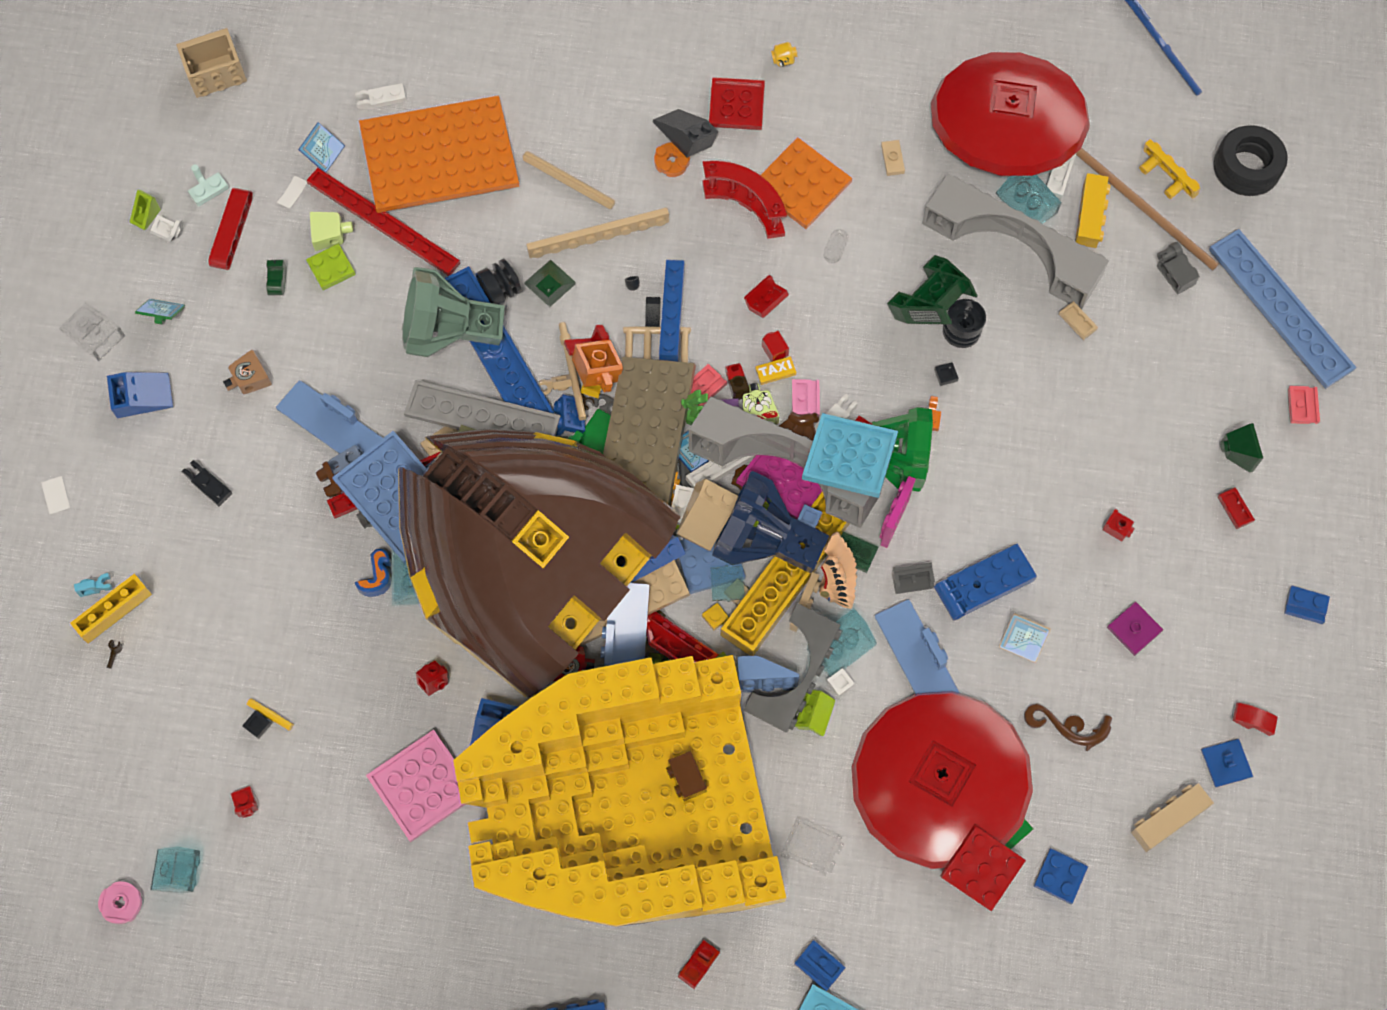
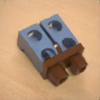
(334, 466)

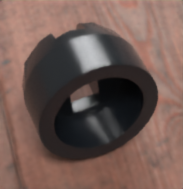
(632, 283)

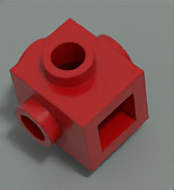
(432, 678)

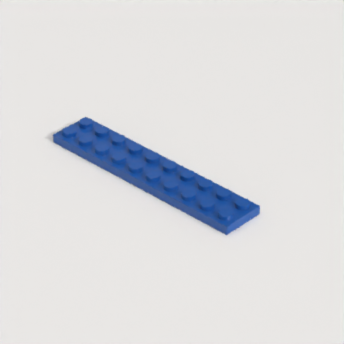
(501, 361)

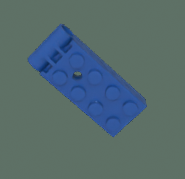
(995, 578)

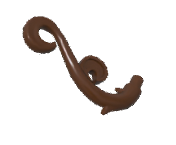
(1072, 721)

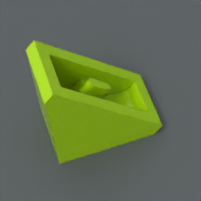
(144, 210)

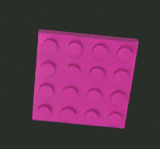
(787, 480)

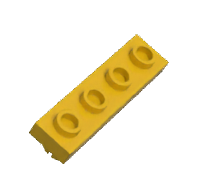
(1167, 164)

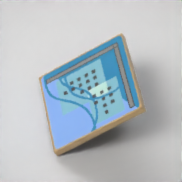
(1024, 638)

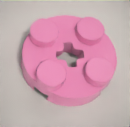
(112, 894)

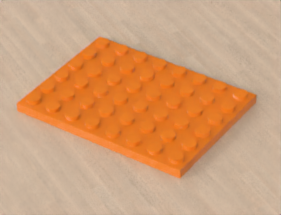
(438, 154)

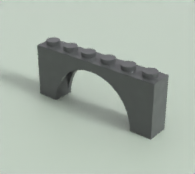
(820, 635)

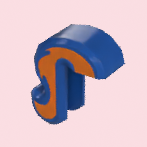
(381, 575)

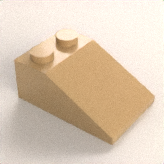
(706, 514)

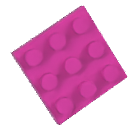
(897, 509)

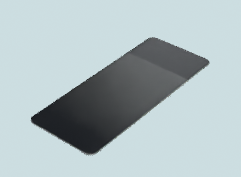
(652, 314)

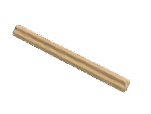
(569, 180)

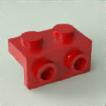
(765, 297)

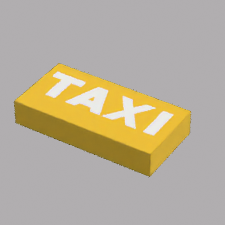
(775, 370)

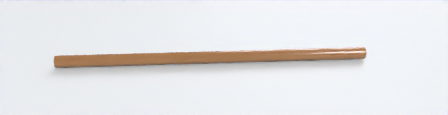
(1148, 210)

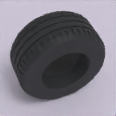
(1260, 143)

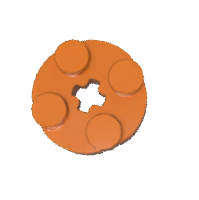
(671, 169)

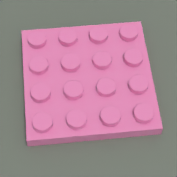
(418, 785)

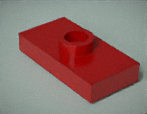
(1236, 508)

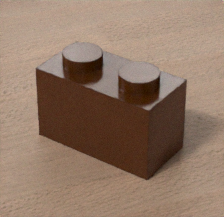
(687, 776)

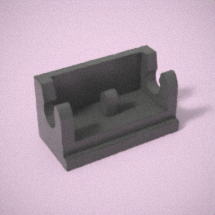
(913, 578)

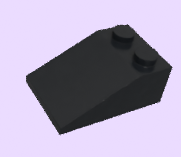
(687, 131)

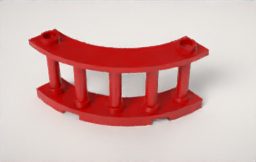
(749, 190)

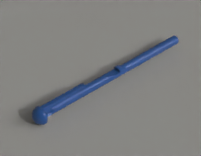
(1144, 18)

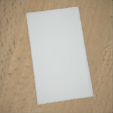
(55, 495)

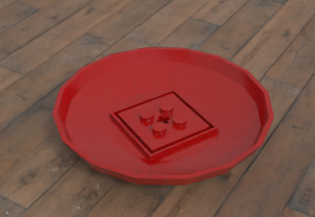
(1007, 138)
(931, 816)

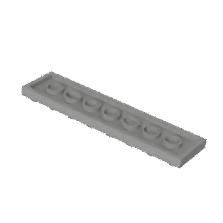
(458, 408)

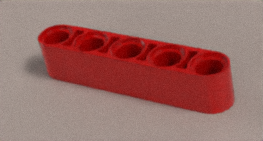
(230, 228)

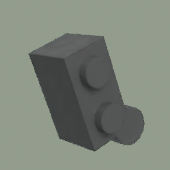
(1177, 268)

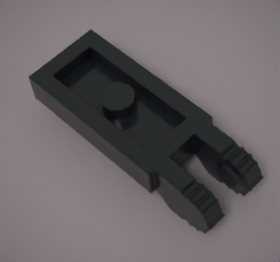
(208, 484)

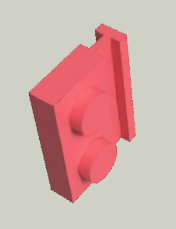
(708, 381)
(1303, 405)

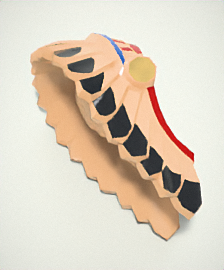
(839, 573)

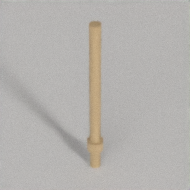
(572, 372)

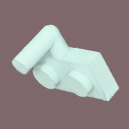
(207, 188)

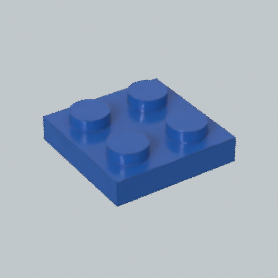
(1060, 876)

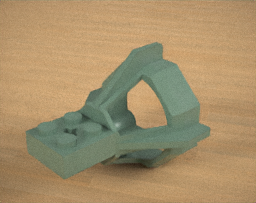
(447, 314)

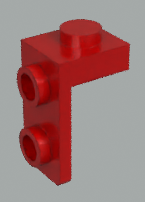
(599, 334)

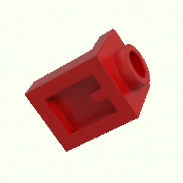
(244, 802)

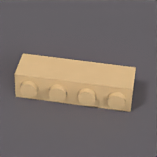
(1172, 817)

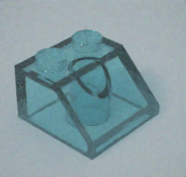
(175, 870)

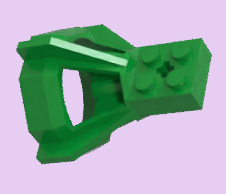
(913, 461)

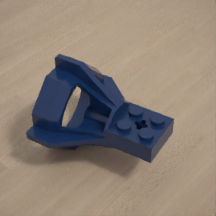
(775, 534)

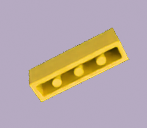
(1092, 210)
(110, 608)

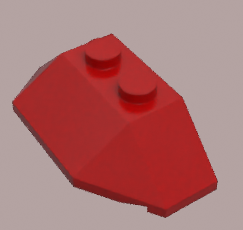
(674, 641)

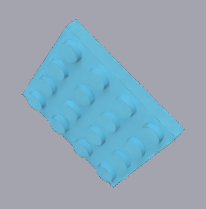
(850, 455)

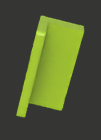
(816, 712)

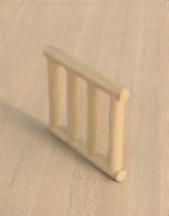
(647, 331)

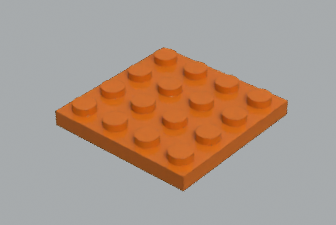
(805, 182)

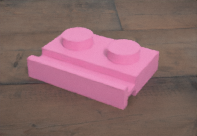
(805, 396)

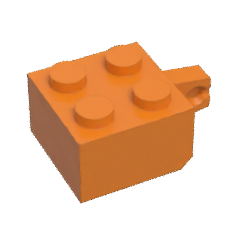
(597, 364)

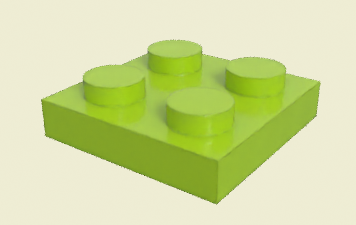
(330, 267)

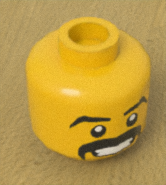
(784, 54)

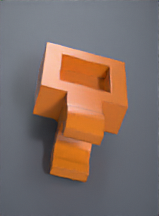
(936, 414)

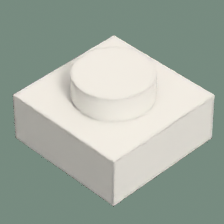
(840, 682)

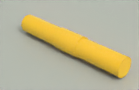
(270, 714)

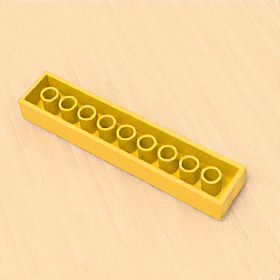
(774, 592)

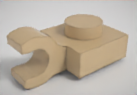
(559, 382)

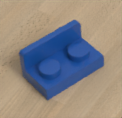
(569, 420)

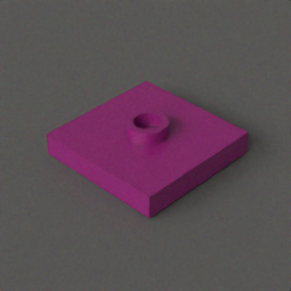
(1135, 628)

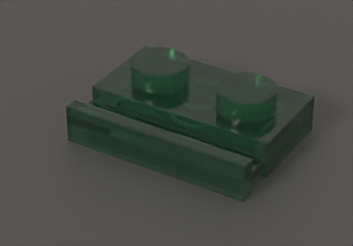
(862, 551)

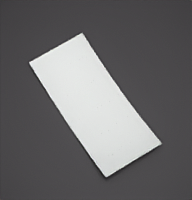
(292, 192)

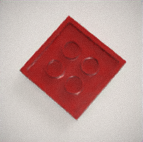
(737, 103)
(982, 868)

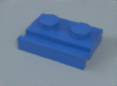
(1307, 605)
(819, 965)

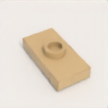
(892, 157)
(1078, 320)

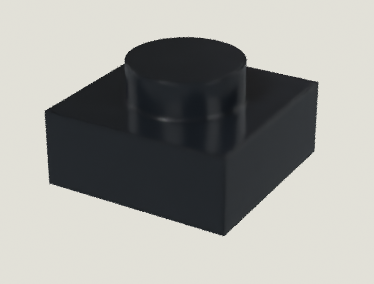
(946, 374)
(256, 724)

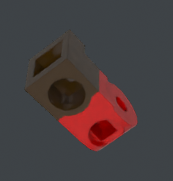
(736, 381)

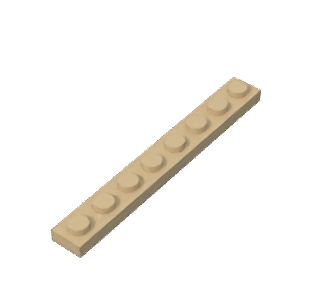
(599, 232)

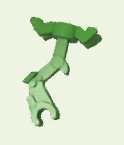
(691, 402)

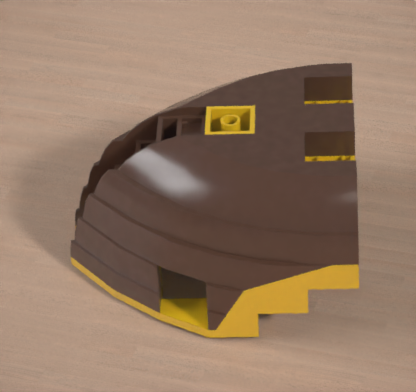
(520, 537)

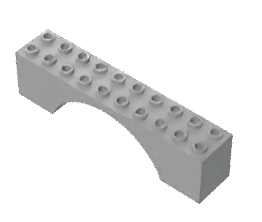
(963, 210)
(728, 433)

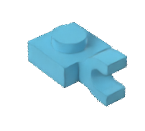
(89, 587)

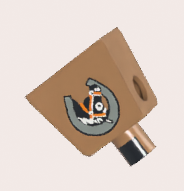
(247, 374)

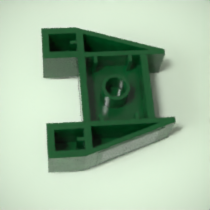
(934, 296)

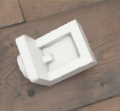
(165, 228)

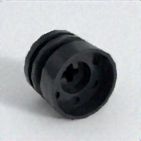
(502, 280)
(967, 323)

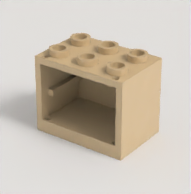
(211, 63)

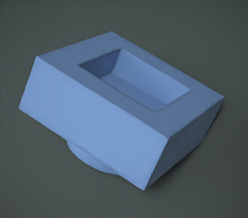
(810, 516)

